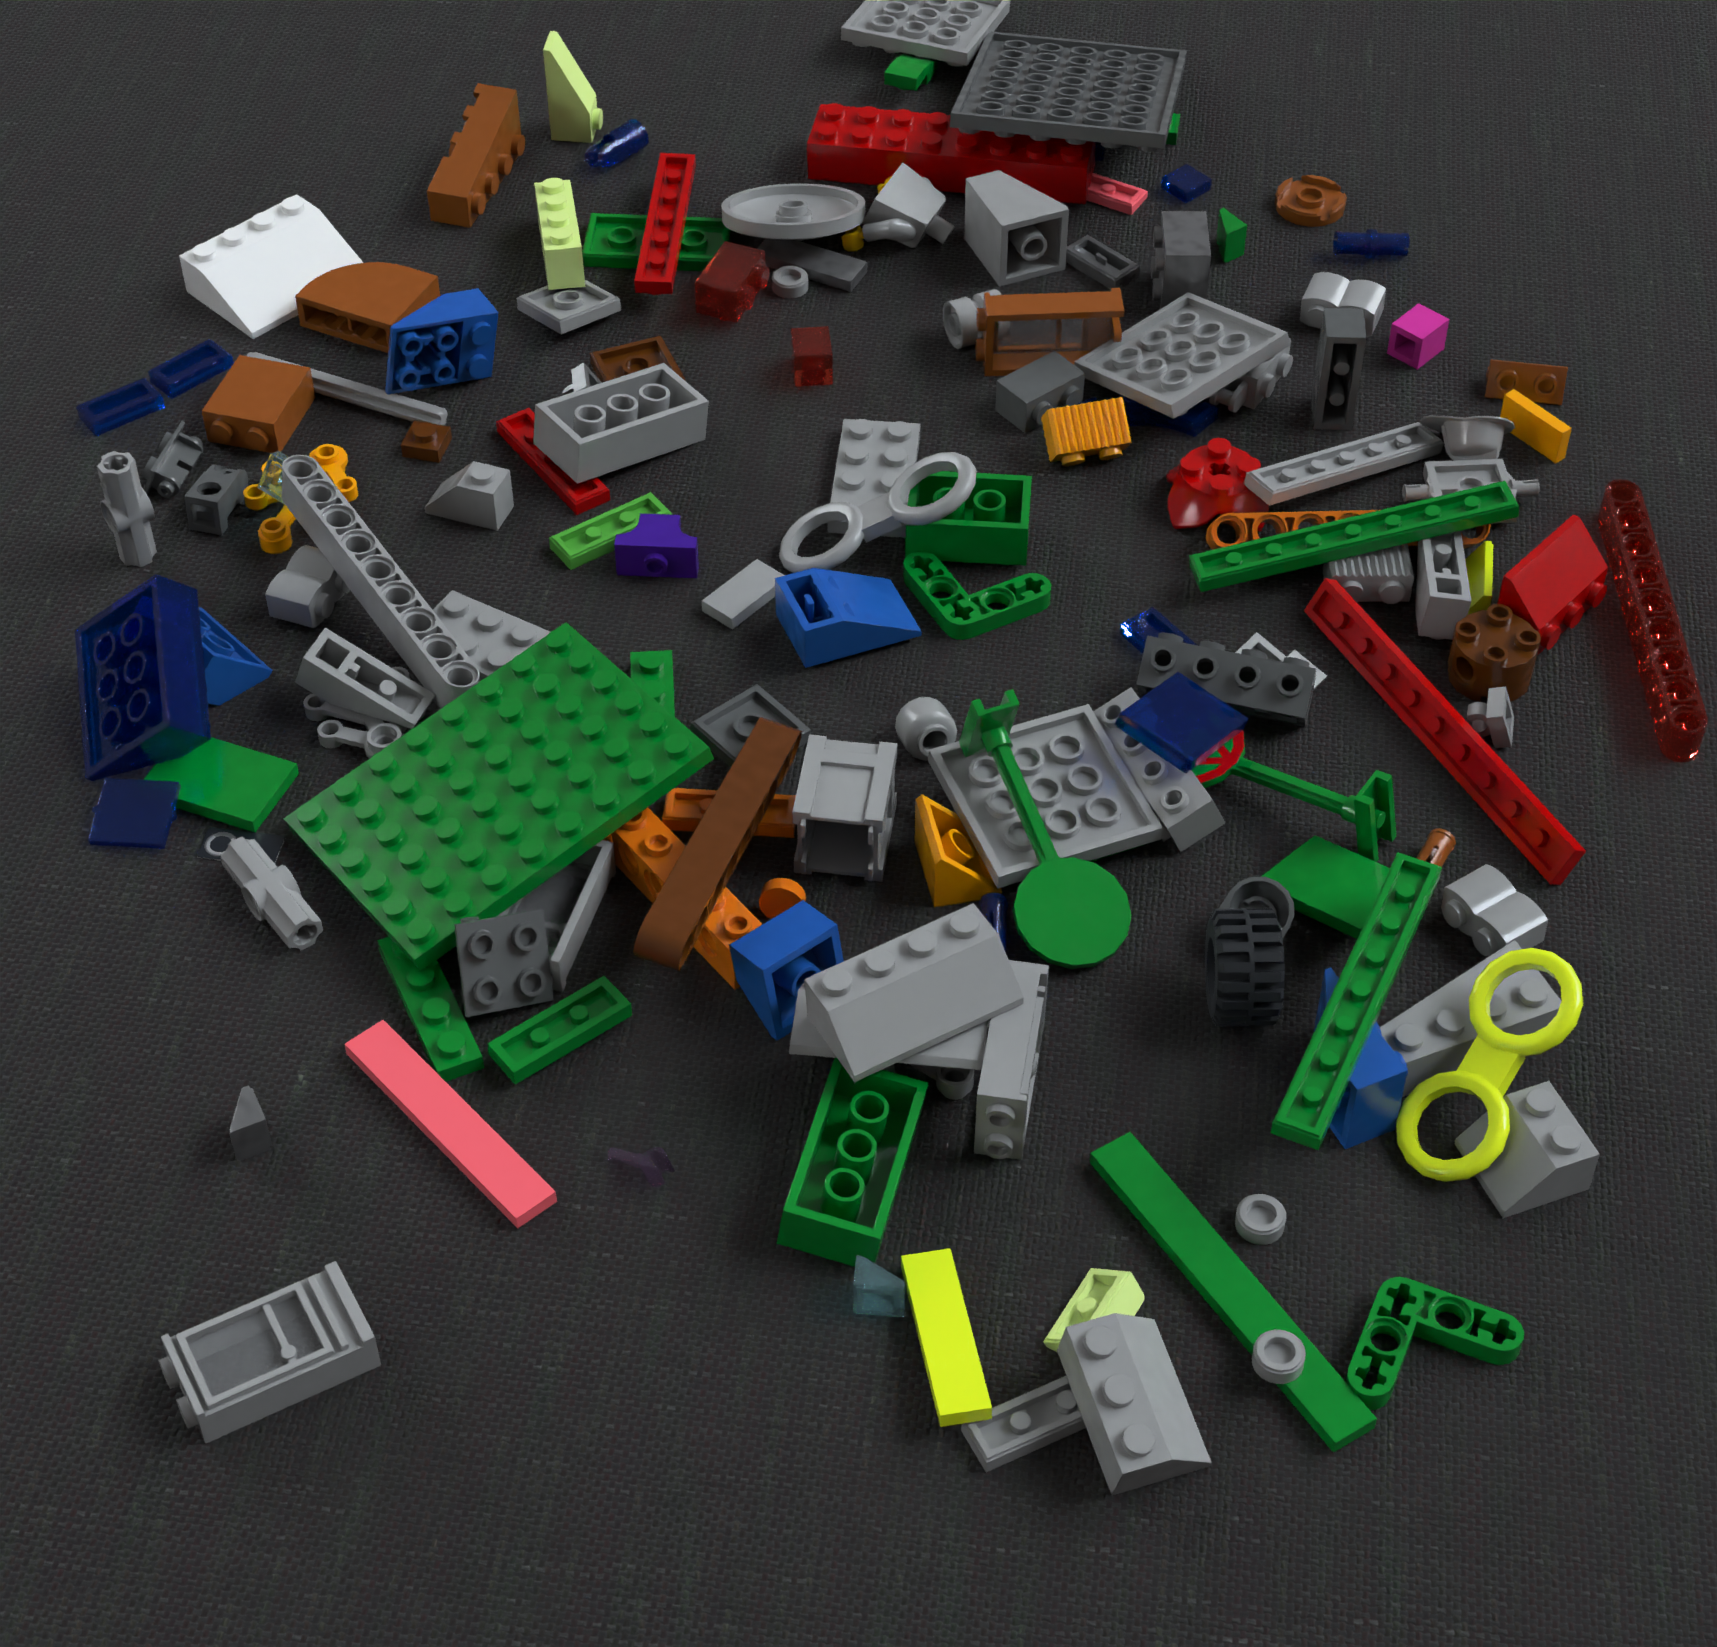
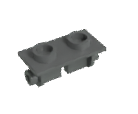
(174, 450)

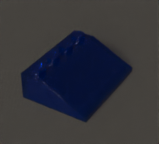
(142, 680)

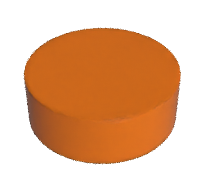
(779, 896)

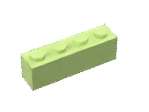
(559, 234)

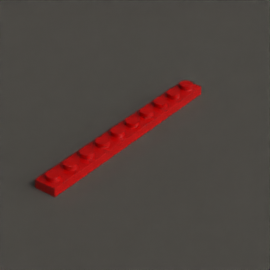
(1445, 733)

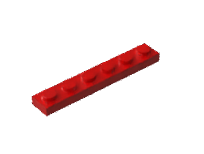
(665, 224)

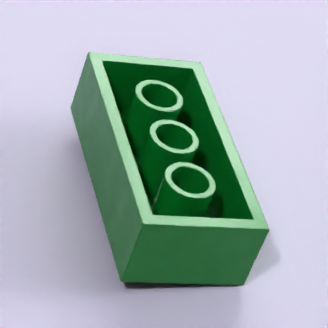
(852, 1165)

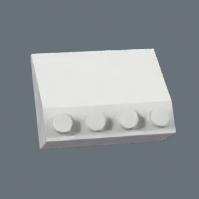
(264, 263)

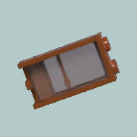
(1032, 325)

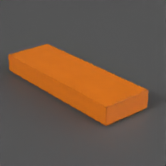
(687, 806)

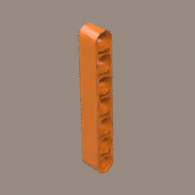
(1247, 525)

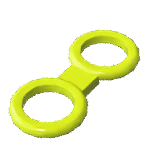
(1489, 1064)

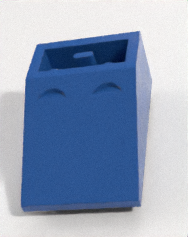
(443, 343)
(840, 614)
(1375, 1087)

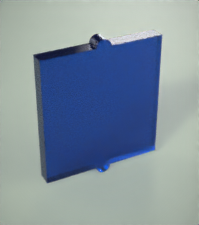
(134, 813)

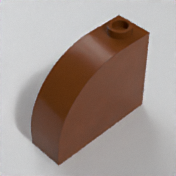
(364, 301)

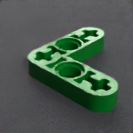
(1021, 595)
(1419, 1320)

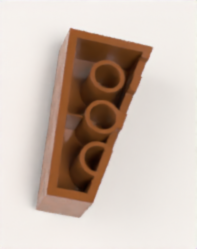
(477, 157)

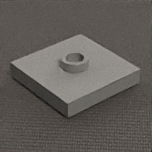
(568, 307)

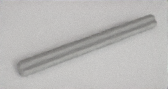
(370, 396)

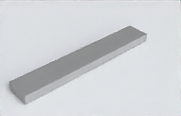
(1343, 463)

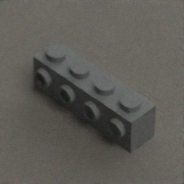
(1242, 680)

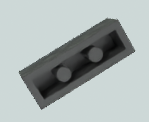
(1338, 368)

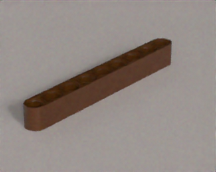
(717, 845)

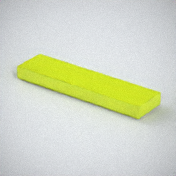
(946, 1338)

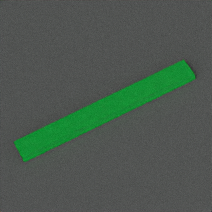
(1353, 536)
(1356, 1002)
(1228, 1285)

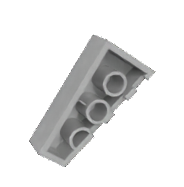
(1439, 1030)

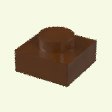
(426, 441)

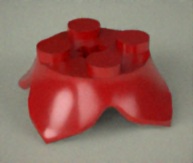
(1212, 484)

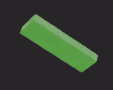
(597, 535)

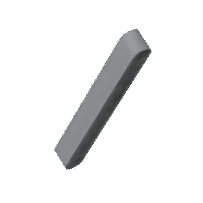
(376, 581)

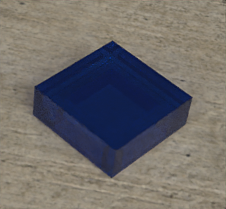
(1186, 183)

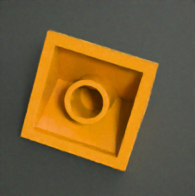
(948, 856)

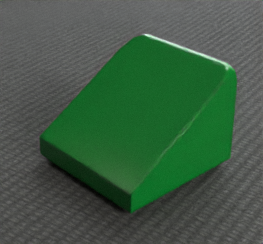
(1230, 236)

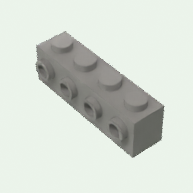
(1174, 796)

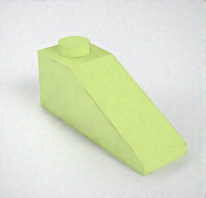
(569, 95)

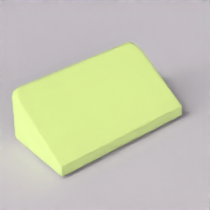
(1098, 1295)

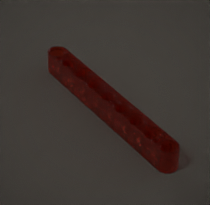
(1652, 622)

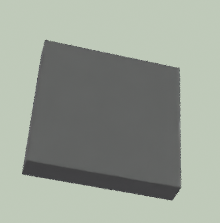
(731, 723)

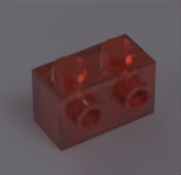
(731, 282)

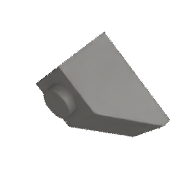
(474, 496)

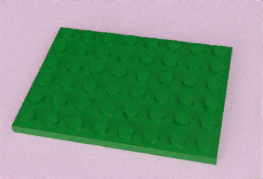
(496, 792)

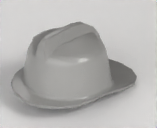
(1470, 436)

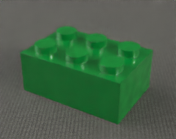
(984, 529)

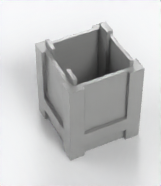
(845, 807)

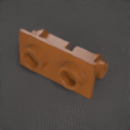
(1535, 381)

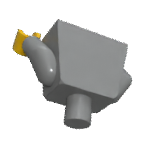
(902, 212)

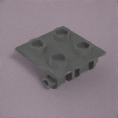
(503, 962)

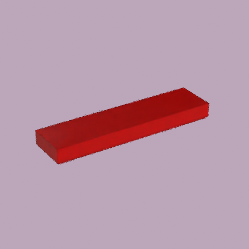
(519, 434)

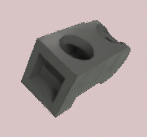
(214, 498)

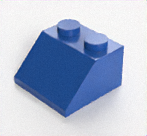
(777, 959)

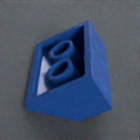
(227, 662)

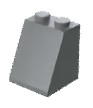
(1014, 228)

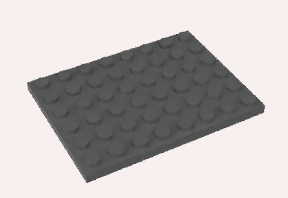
(1071, 91)

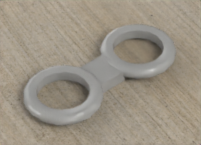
(879, 514)

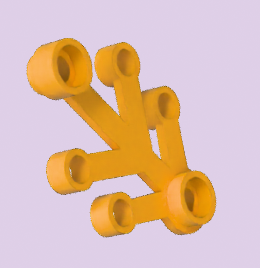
(275, 531)

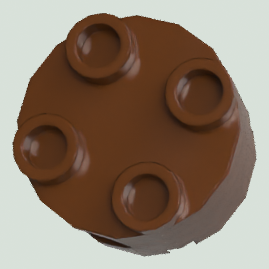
(1492, 652)

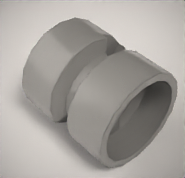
(960, 319)

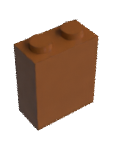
(258, 404)

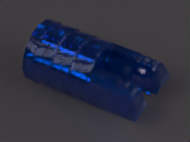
(618, 145)

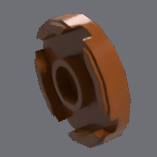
(1310, 201)

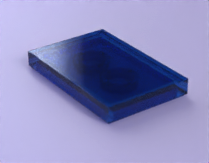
(1181, 722)

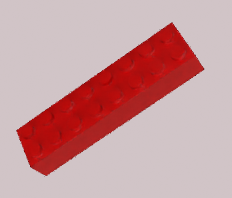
(872, 143)

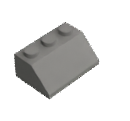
(1131, 1401)

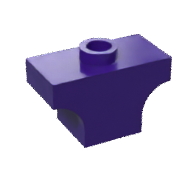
(657, 549)

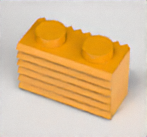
(1086, 431)

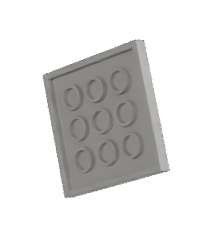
(926, 28)
(1182, 354)
(1076, 784)

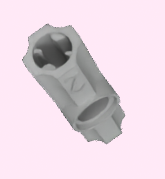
(127, 508)
(271, 893)

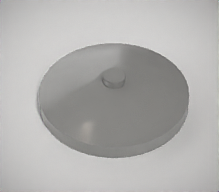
(793, 211)

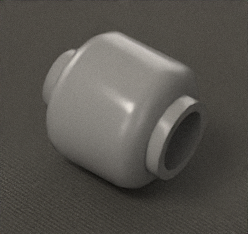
(924, 726)

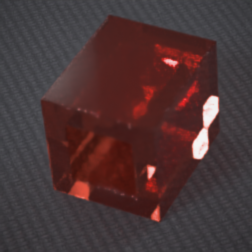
(811, 356)

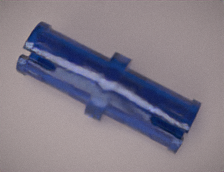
(1371, 243)

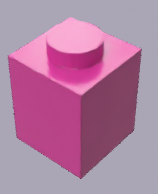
(1418, 336)

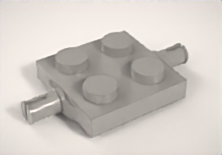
(1460, 475)

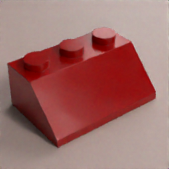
(1556, 582)

